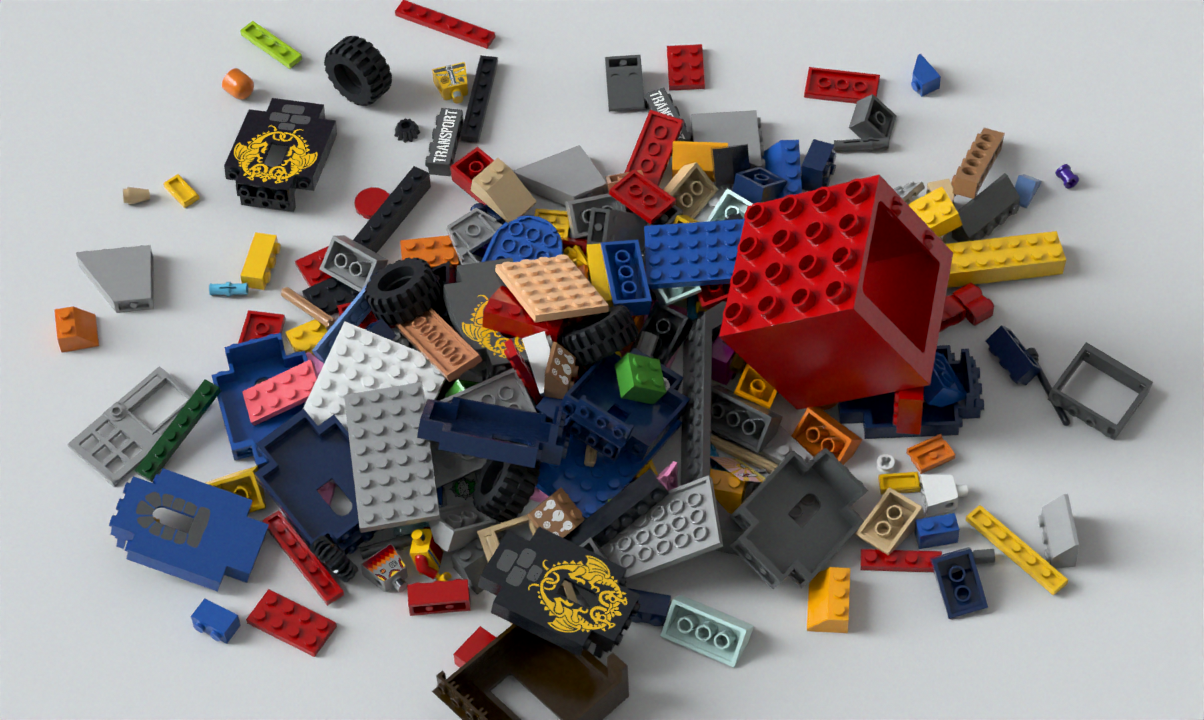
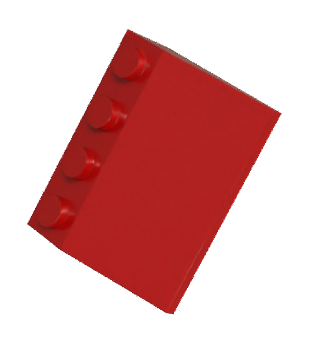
(508, 316)

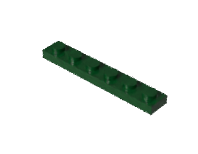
(178, 430)

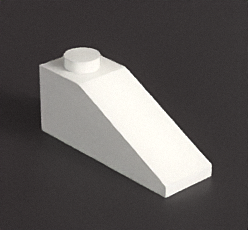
(538, 352)

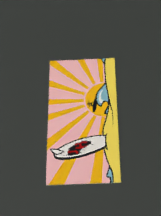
(739, 469)

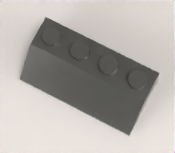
(987, 210)
(742, 419)

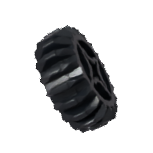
(333, 559)

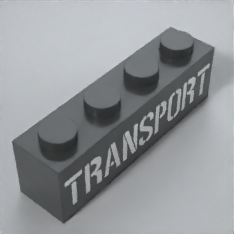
(662, 102)
(445, 141)

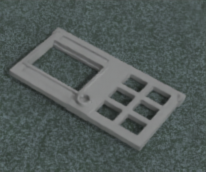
(121, 417)

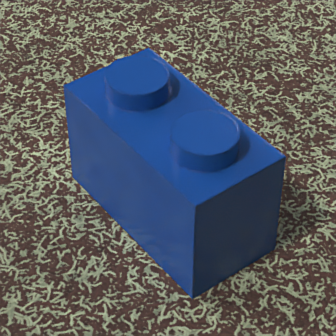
(936, 531)
(215, 621)

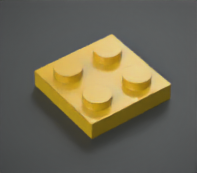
(306, 336)

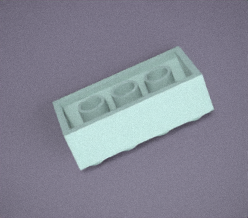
(706, 630)

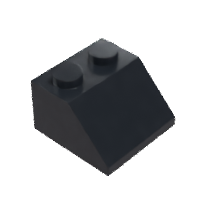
(728, 162)

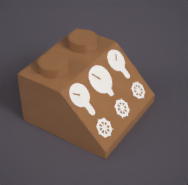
(559, 372)
(557, 514)

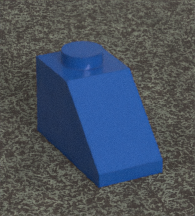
(924, 77)

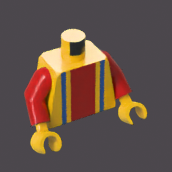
(427, 554)

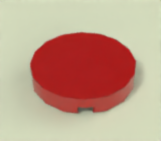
(369, 201)

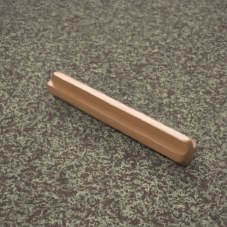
(307, 307)

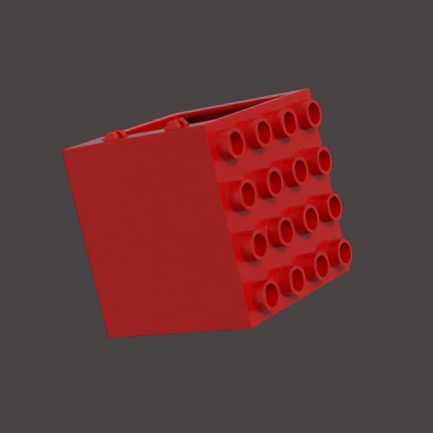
(837, 293)

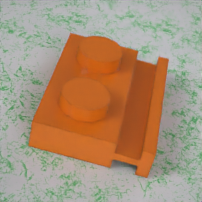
(930, 453)

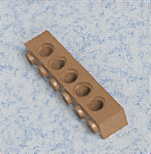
(977, 163)

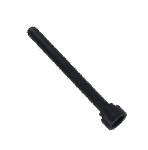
(1047, 387)

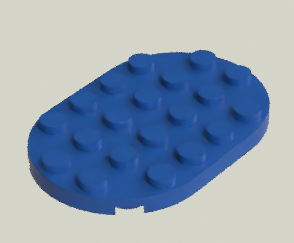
(524, 239)

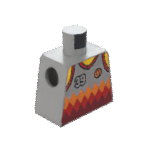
(386, 569)

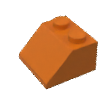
(75, 329)

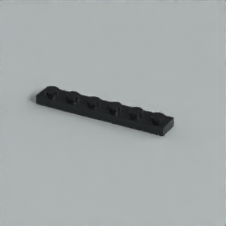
(479, 99)

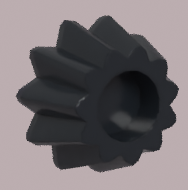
(406, 130)

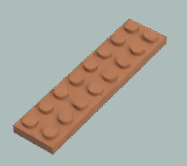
(440, 344)

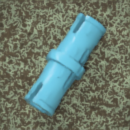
(228, 289)

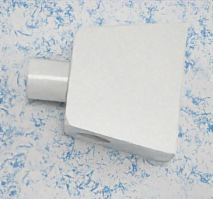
(940, 493)

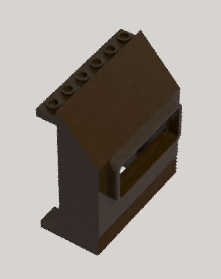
(563, 681)

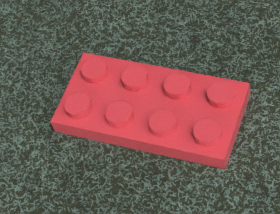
(280, 392)

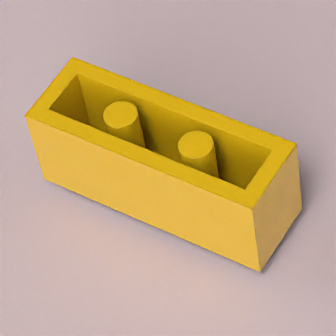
(260, 260)

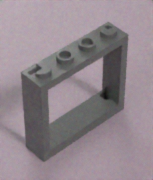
(1110, 367)

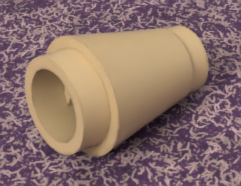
(134, 195)

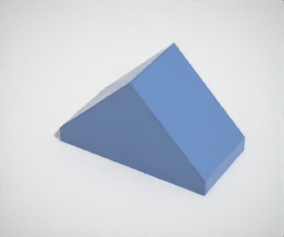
(1026, 188)

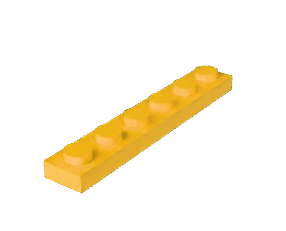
(1016, 550)

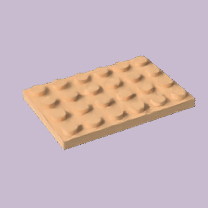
(551, 288)

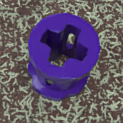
(1067, 176)

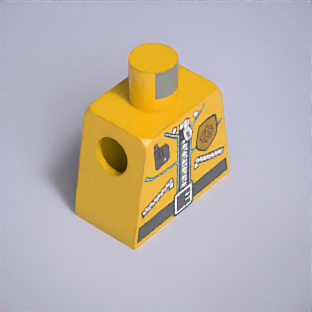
(451, 82)

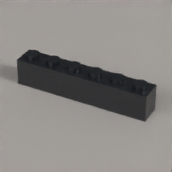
(394, 209)
(620, 510)

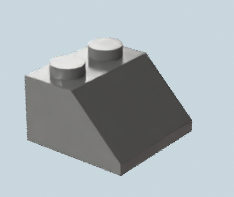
(872, 119)

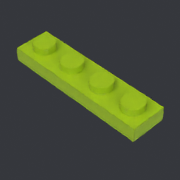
(271, 44)

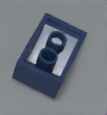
(959, 582)

